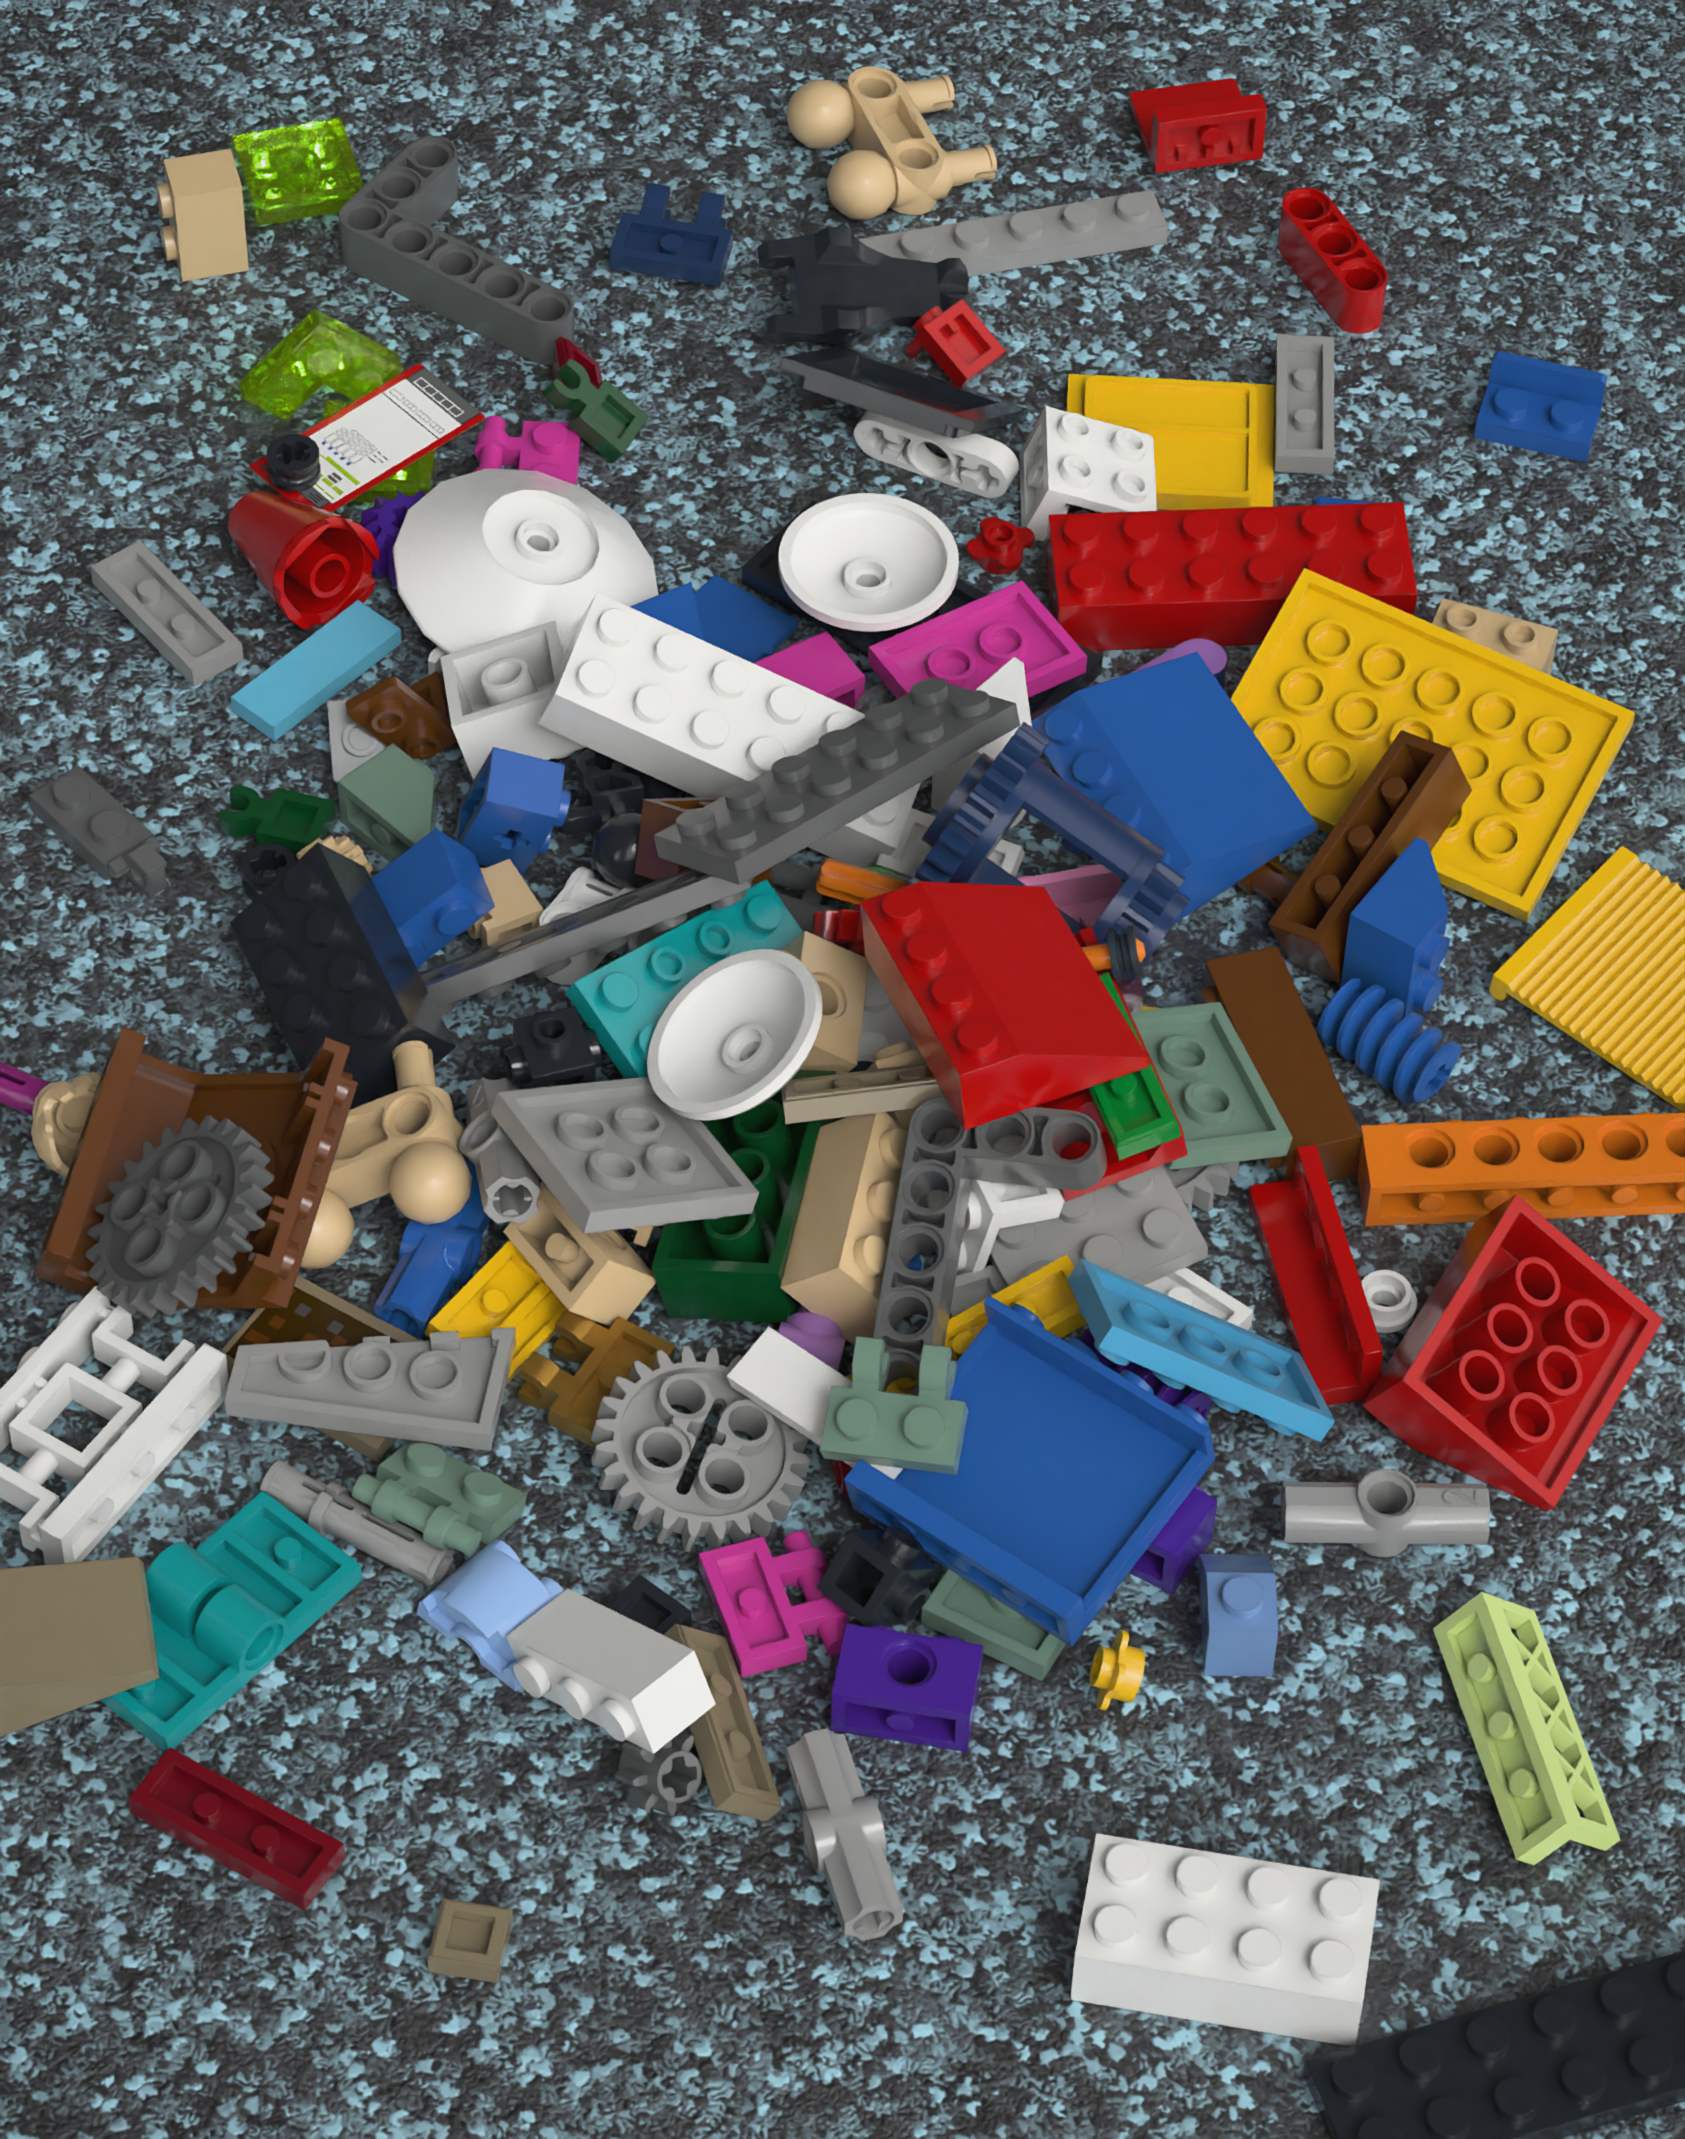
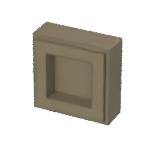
(470, 1940)

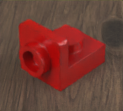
(956, 342)

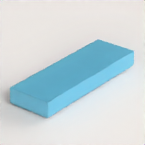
(316, 670)

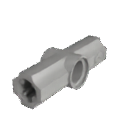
(503, 1174)
(1416, 1513)
(844, 1835)

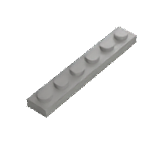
(1035, 235)

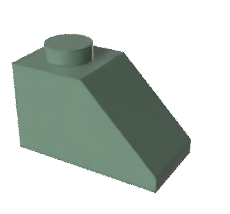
(389, 801)

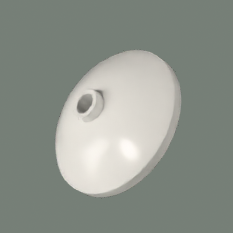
(868, 562)
(735, 1035)

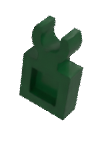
(601, 413)
(286, 819)

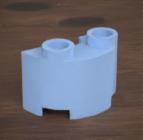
(486, 1603)

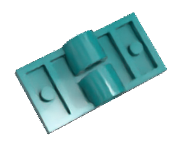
(633, 991)
(230, 1613)

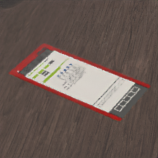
(380, 436)

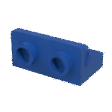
(1541, 406)

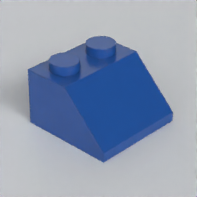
(1400, 932)

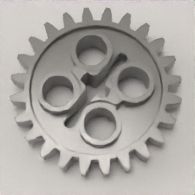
(642, 1424)

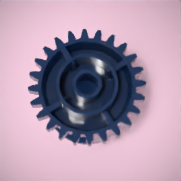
(1016, 780)

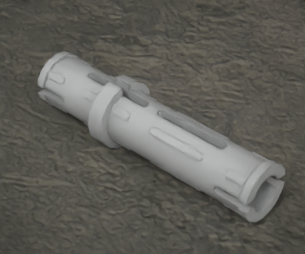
(335, 1512)

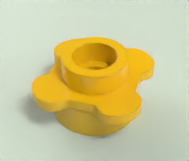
(1117, 1671)

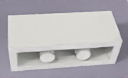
(610, 1671)

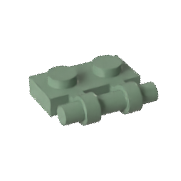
(440, 1497)

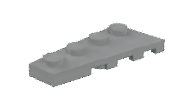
(404, 1390)

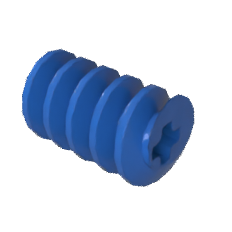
(1384, 1045)

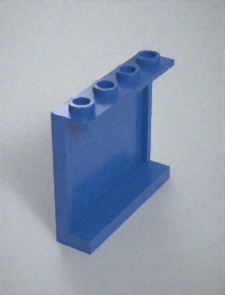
(1055, 1475)

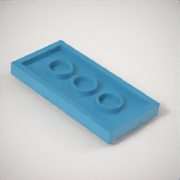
(1199, 1351)

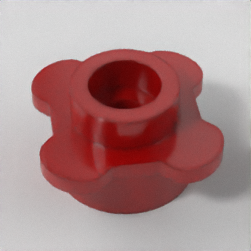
(1000, 546)

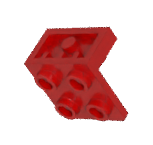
(1199, 124)

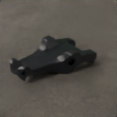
(852, 291)

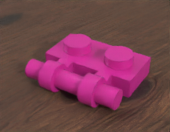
(543, 448)
(755, 1609)

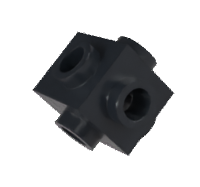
(552, 1050)
(879, 1577)

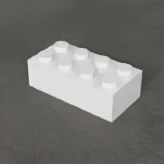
(1225, 1940)

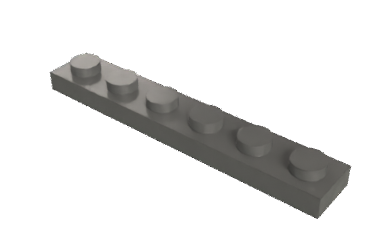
(595, 928)

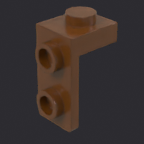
(409, 717)

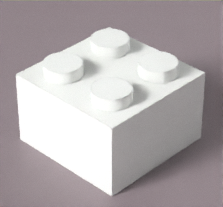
(500, 693)

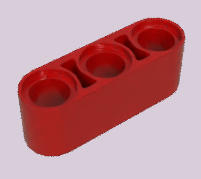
(1332, 260)

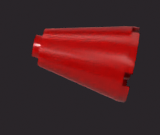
(304, 556)

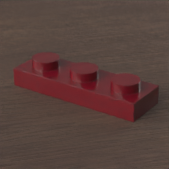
(237, 1828)

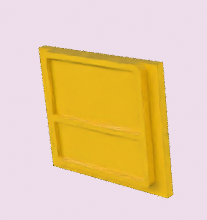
(1207, 435)

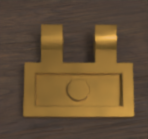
(606, 1353)

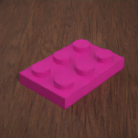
(978, 641)

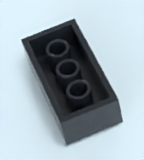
(338, 970)

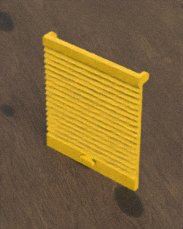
(1613, 972)

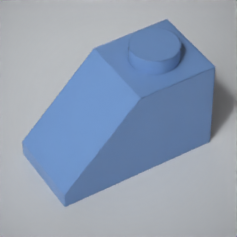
(1238, 1614)

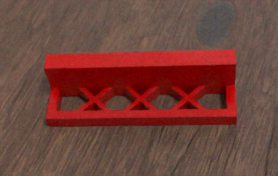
(1317, 1280)

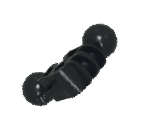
(611, 809)

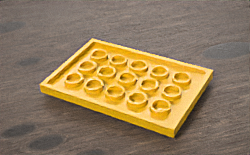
(1354, 672)

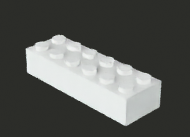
(699, 716)

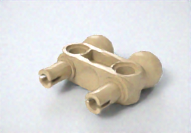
(894, 150)
(394, 1147)

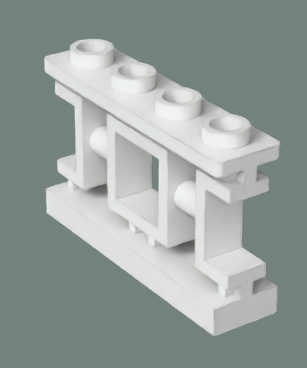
(125, 1452)

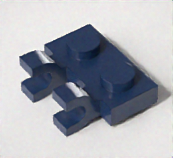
(672, 248)

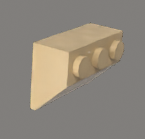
(847, 1221)

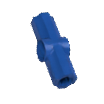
(431, 1264)

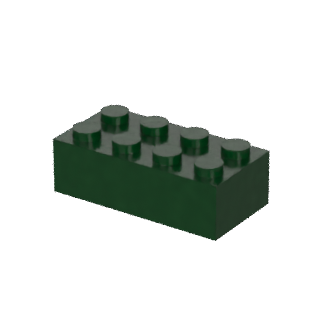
(737, 1262)

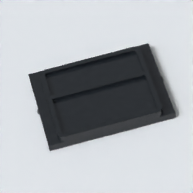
(900, 392)

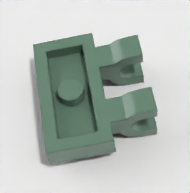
(894, 1427)

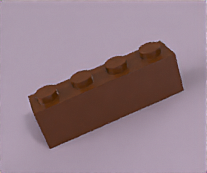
(1405, 797)
(1288, 1057)

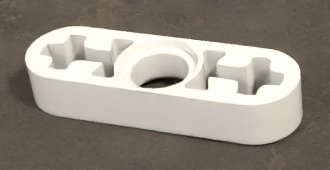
(986, 465)

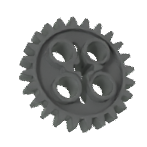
(179, 1216)

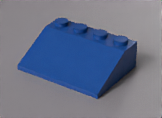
(1178, 770)

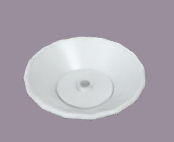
(513, 554)

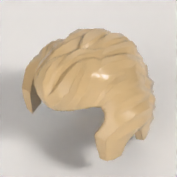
(59, 1119)

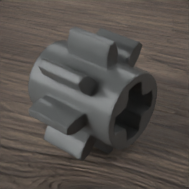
(662, 1777)

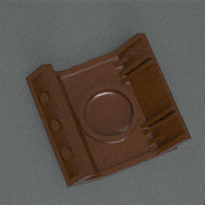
(139, 1096)

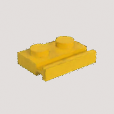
(503, 1296)

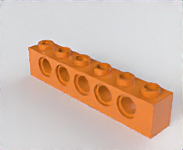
(1554, 1164)

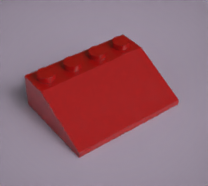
(996, 995)
(1514, 1357)

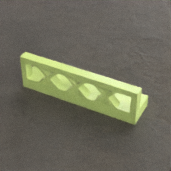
(1518, 1729)

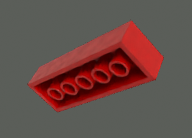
(1215, 571)

